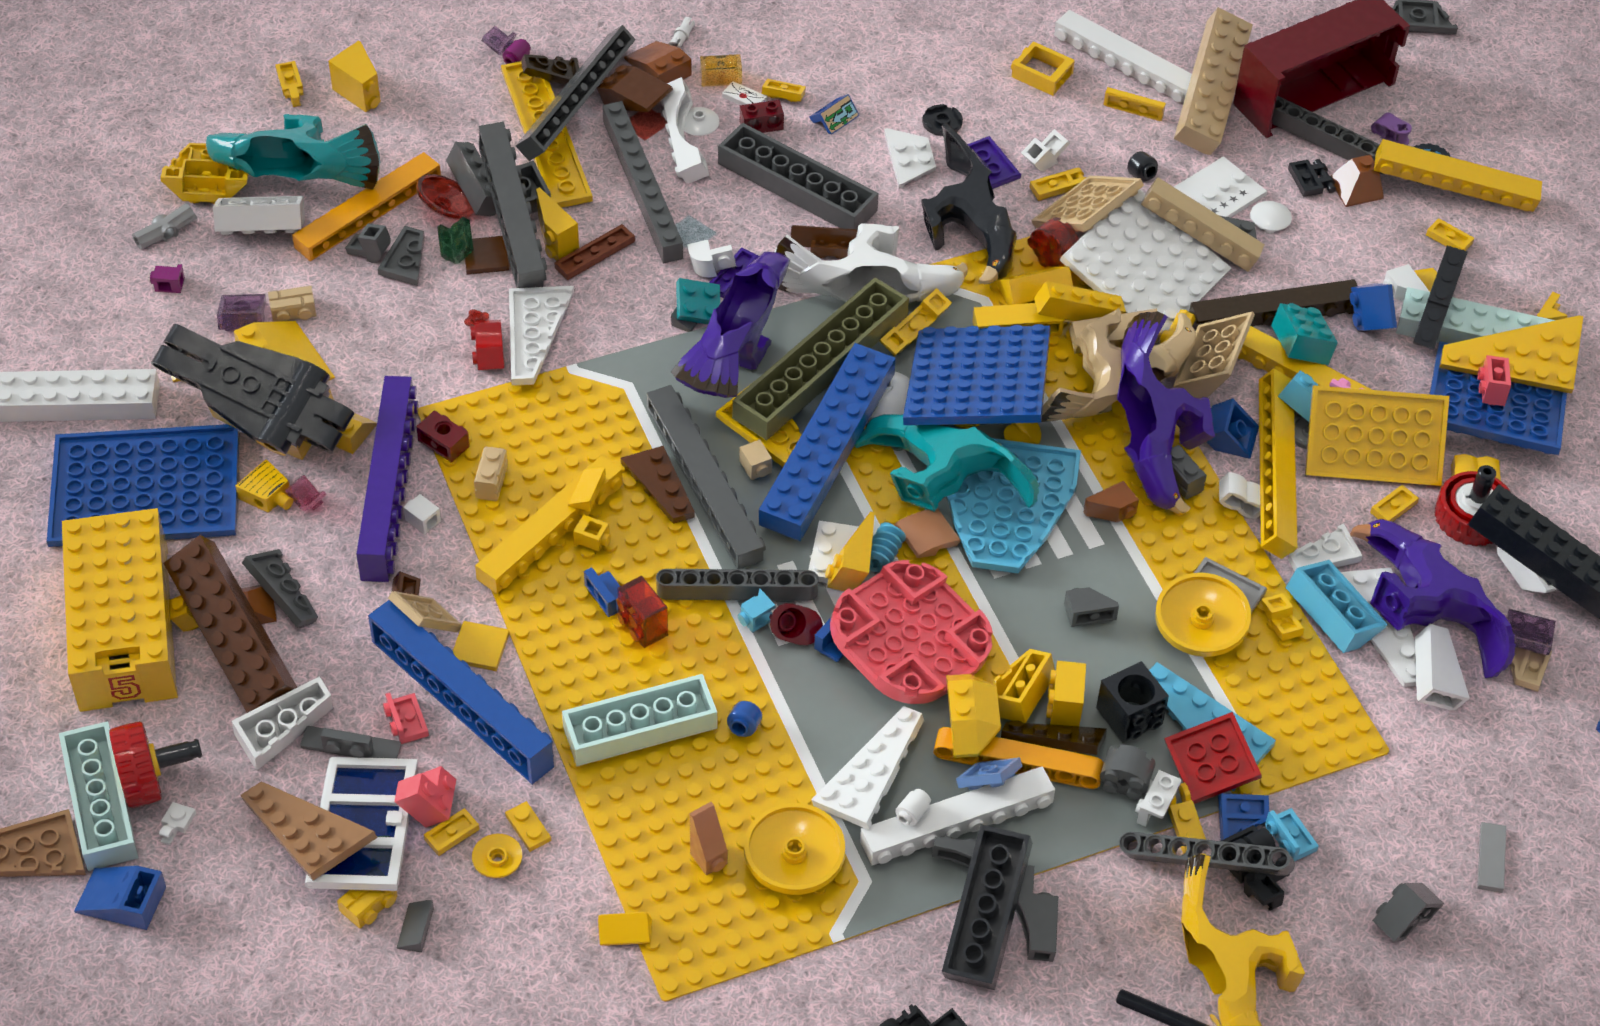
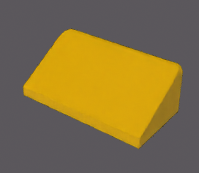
(588, 489)
(624, 928)

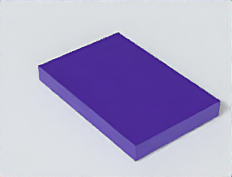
(1002, 168)

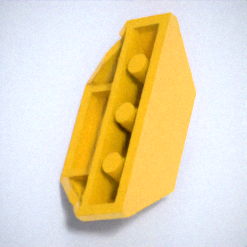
(972, 714)

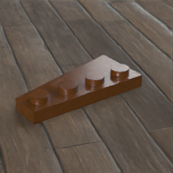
(661, 482)

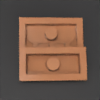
(928, 533)

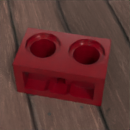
(763, 116)

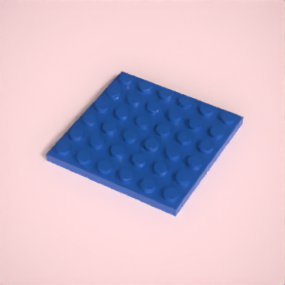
(1528, 420)

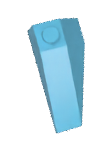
(1299, 393)

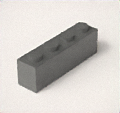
(471, 176)

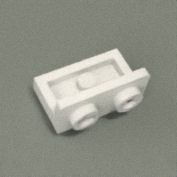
(1158, 797)

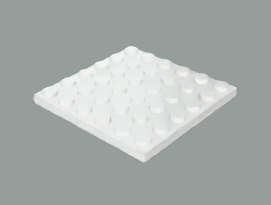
(1145, 261)

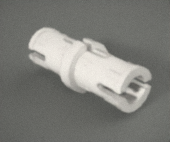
(682, 32)

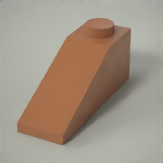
(707, 839)

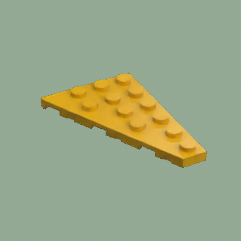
(1537, 354)

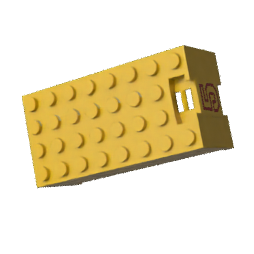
(118, 607)

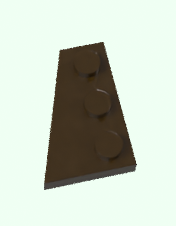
(552, 70)

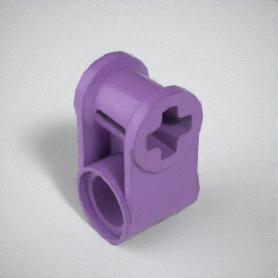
(1391, 128)

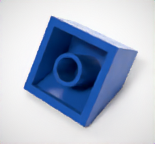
(1373, 307)
(1233, 429)

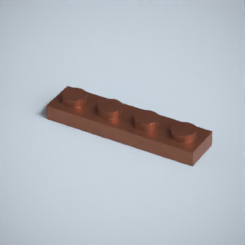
(594, 252)

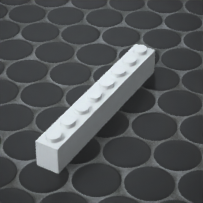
(1123, 55)
(959, 816)

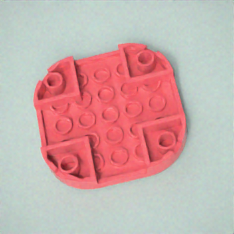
(910, 632)

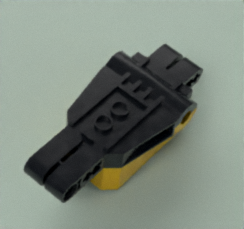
(258, 391)

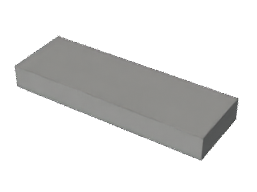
(1491, 857)

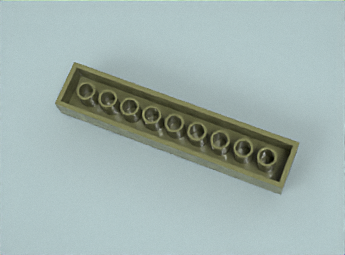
(817, 358)

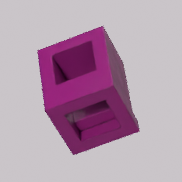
(167, 278)

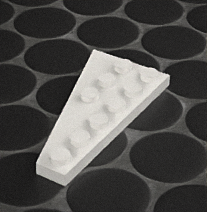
(533, 325)
(1393, 645)
(868, 776)

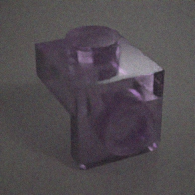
(498, 40)

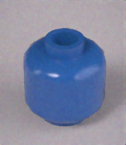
(744, 718)

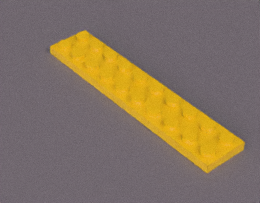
(559, 162)

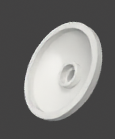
(894, 397)

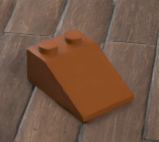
(661, 61)

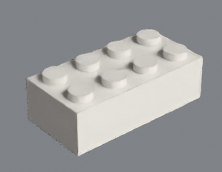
(259, 213)

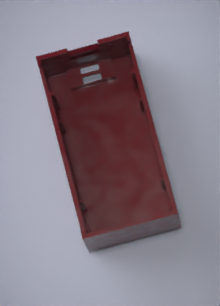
(1320, 60)

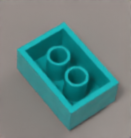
(1304, 333)

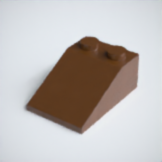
(634, 88)

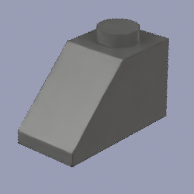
(1089, 607)

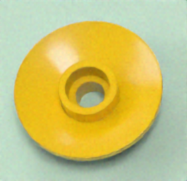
(497, 846)

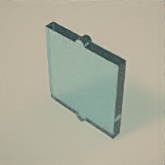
(693, 231)

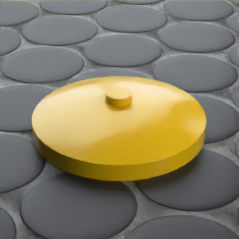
(1203, 614)
(794, 848)

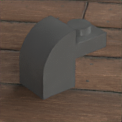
(370, 242)

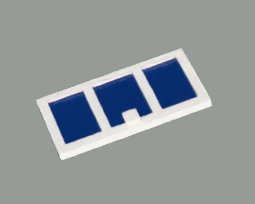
(365, 794)

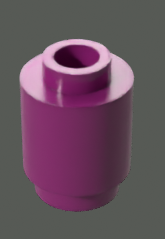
(516, 51)

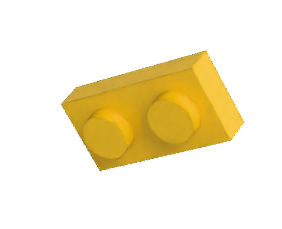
(784, 90)
(1449, 235)
(1394, 504)
(528, 826)
(451, 832)

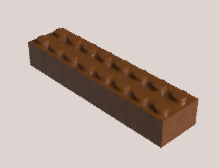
(229, 623)

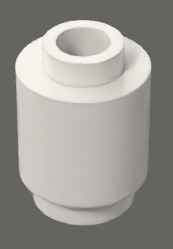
(913, 807)

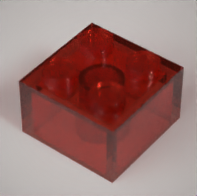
(642, 612)

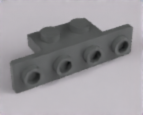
(349, 743)

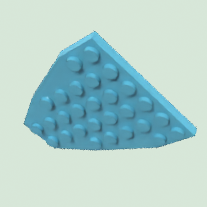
(994, 519)

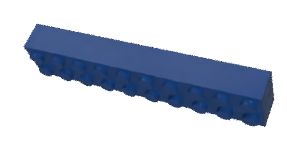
(826, 442)
(462, 692)

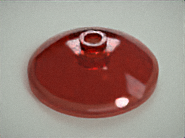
(443, 197)

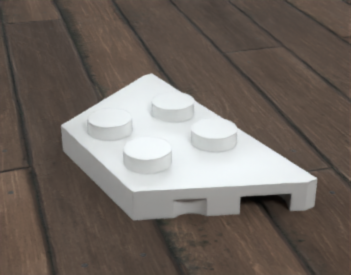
(909, 155)

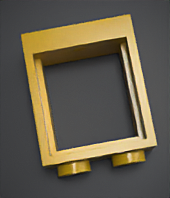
(1036, 79)

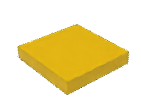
(481, 645)

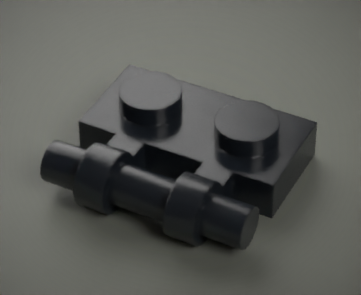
(1307, 178)

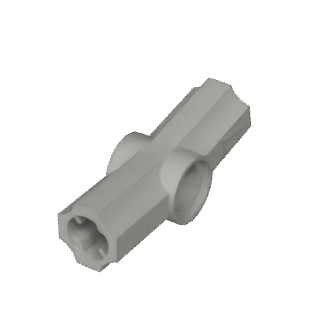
(164, 227)

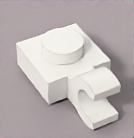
(176, 819)

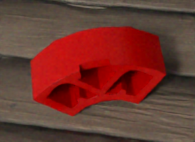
(488, 345)

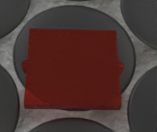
(647, 123)

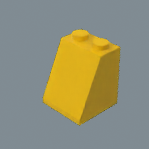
(355, 77)

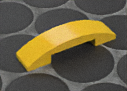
(923, 316)

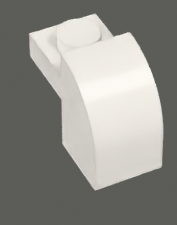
(1045, 154)
(707, 261)

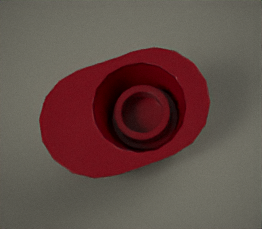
(795, 623)

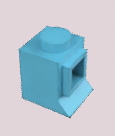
(756, 611)

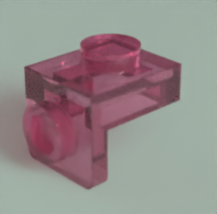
(305, 494)

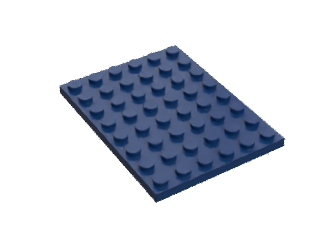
(978, 375)
(176, 469)

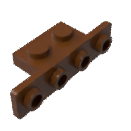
(824, 240)

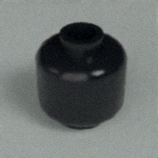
(1142, 166)

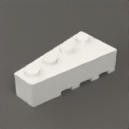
(281, 721)

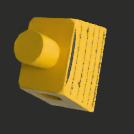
(264, 488)

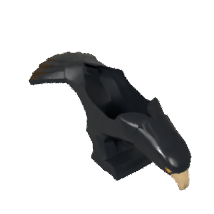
(971, 206)

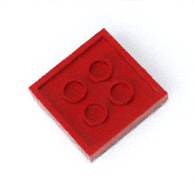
(1213, 757)

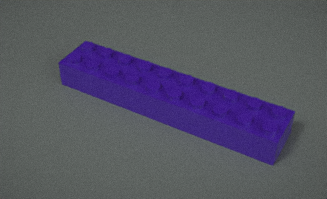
(386, 479)

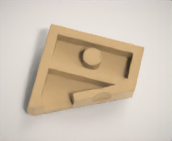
(1529, 668)

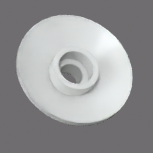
(701, 121)

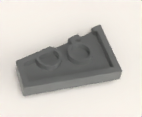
(404, 257)

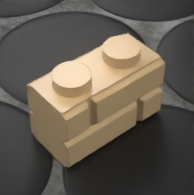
(292, 304)
(490, 473)

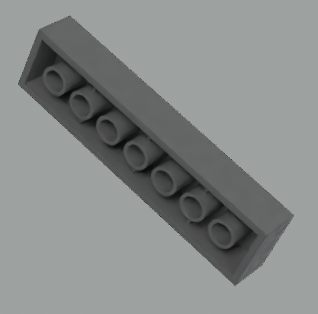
(797, 178)
(511, 206)

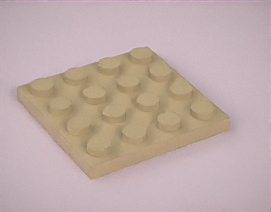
(1090, 201)

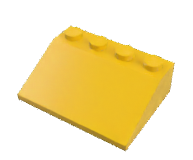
(281, 337)

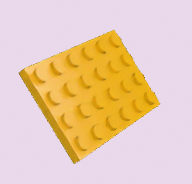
(1377, 435)

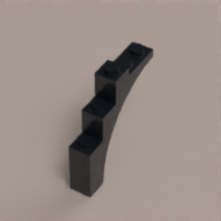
(1440, 297)

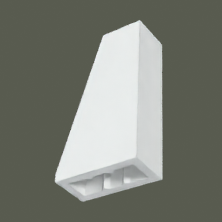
(1438, 670)

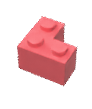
(427, 796)

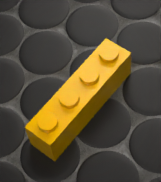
(1075, 302)
(1015, 314)

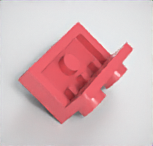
(406, 718)

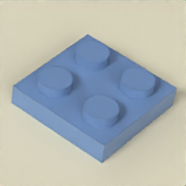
(989, 773)

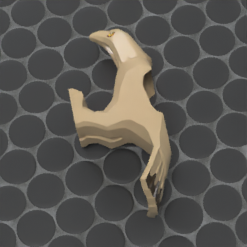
(1103, 364)

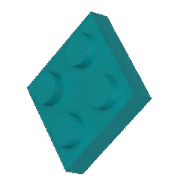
(696, 300)

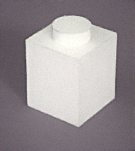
(422, 514)

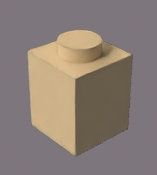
(755, 459)

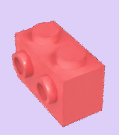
(1495, 380)

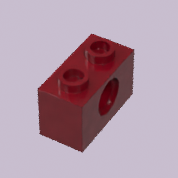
(443, 436)

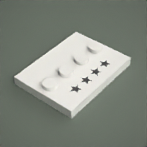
(1222, 188)

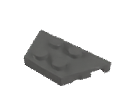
(1425, 16)

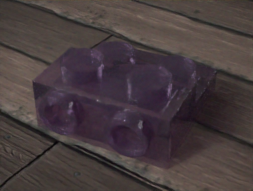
(240, 310)
(1532, 631)

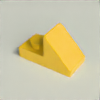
(1551, 308)

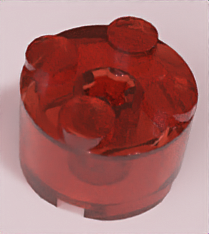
(1052, 241)

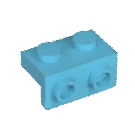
(1291, 833)

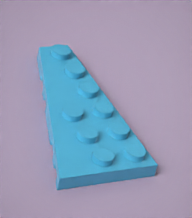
(1194, 707)

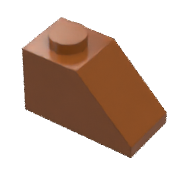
(1112, 503)

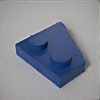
(1241, 812)

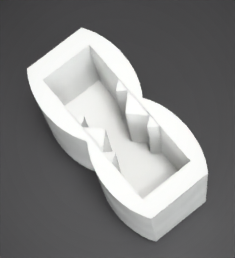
(1240, 495)

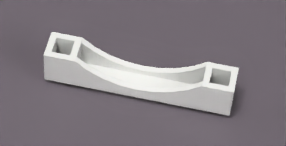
(689, 160)

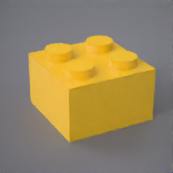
(1066, 693)

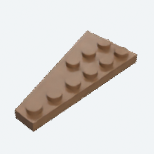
(307, 832)
(41, 847)

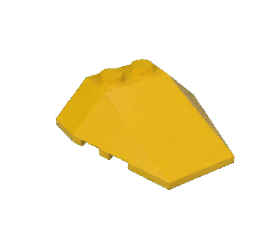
(199, 178)

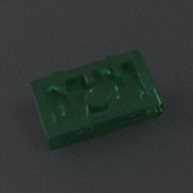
(455, 242)

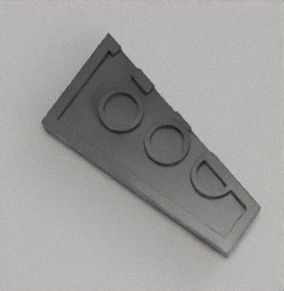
(278, 583)

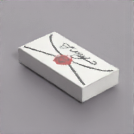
(742, 95)

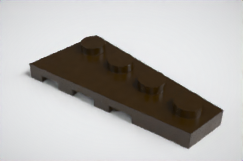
(1062, 737)

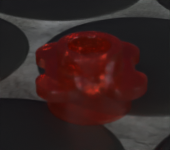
(473, 314)

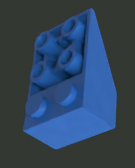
(123, 895)

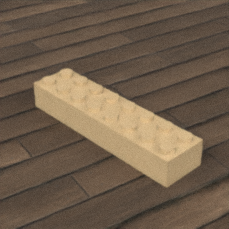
(1213, 82)

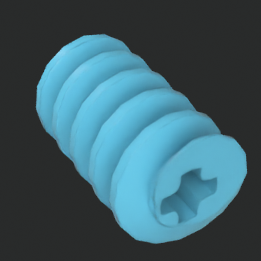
(885, 545)

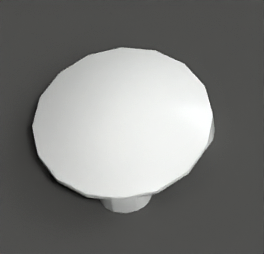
(1271, 216)

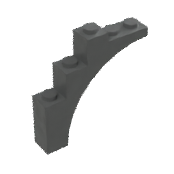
(1035, 911)

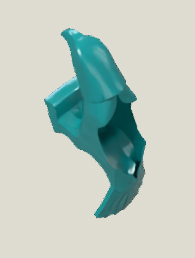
(949, 457)

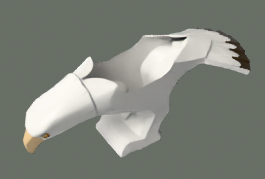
(868, 257)

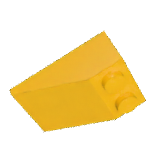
(557, 227)
(853, 561)

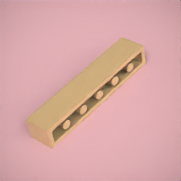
(1202, 224)

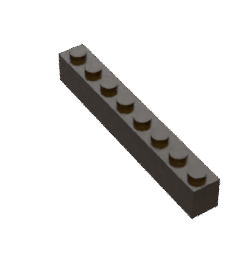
(1328, 298)

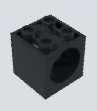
(1137, 686)

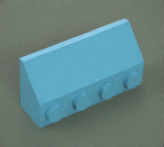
(1335, 605)

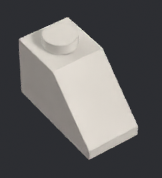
(1401, 279)

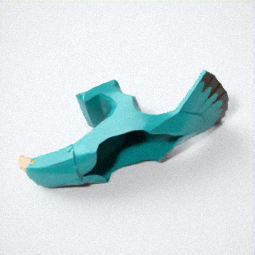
(301, 152)

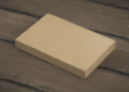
(425, 611)

